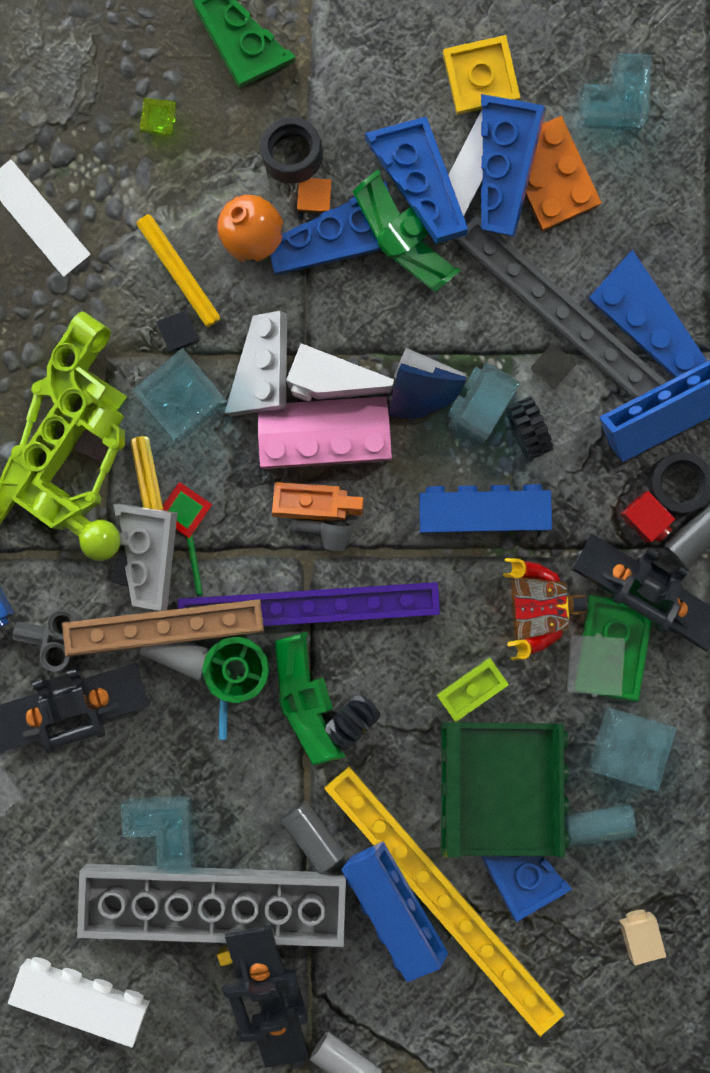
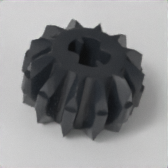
(352, 722)

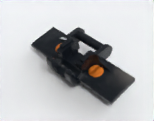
(653, 585)
(67, 696)
(277, 992)

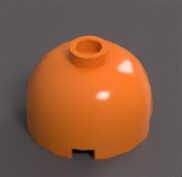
(249, 228)

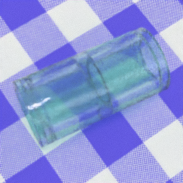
(600, 825)

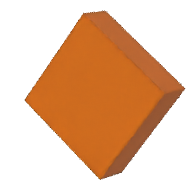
(314, 195)

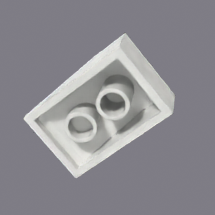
(328, 377)

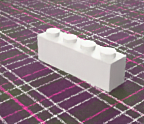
(79, 1001)

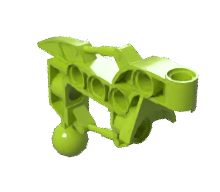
(27, 481)

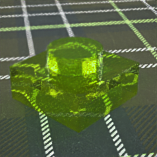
(158, 117)

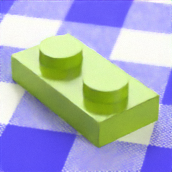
(472, 689)

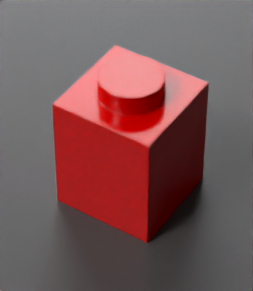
(648, 518)

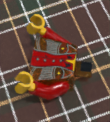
(539, 607)

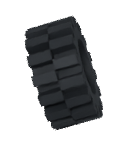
(529, 428)

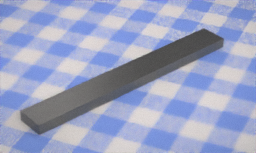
(559, 310)

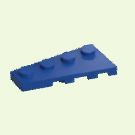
(509, 148)
(418, 171)
(327, 239)
(645, 316)
(525, 882)

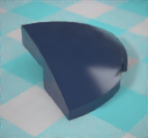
(423, 392)

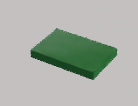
(620, 621)

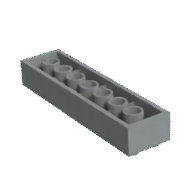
(209, 903)

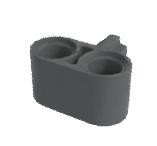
(46, 637)

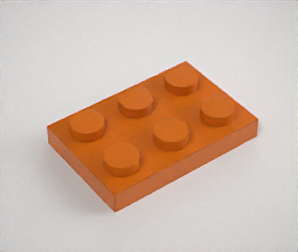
(558, 178)

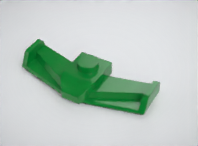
(401, 234)
(304, 699)

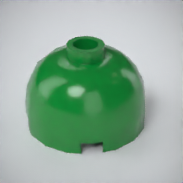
(235, 669)

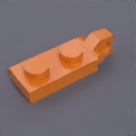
(314, 502)

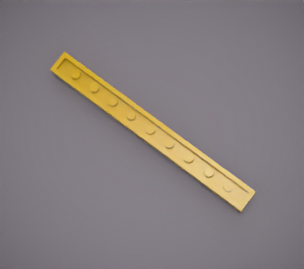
(446, 902)

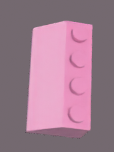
(325, 433)

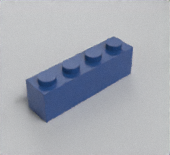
(659, 413)
(485, 511)
(394, 912)

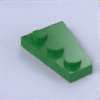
(241, 41)

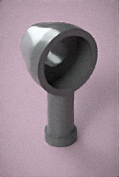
(333, 533)

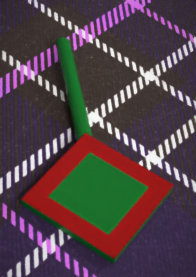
(190, 512)

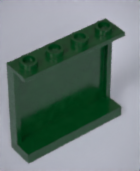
(503, 789)

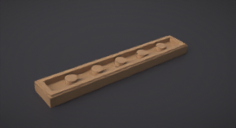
(162, 628)

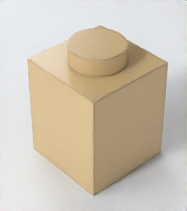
(642, 937)

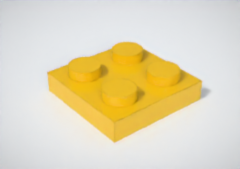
(480, 69)

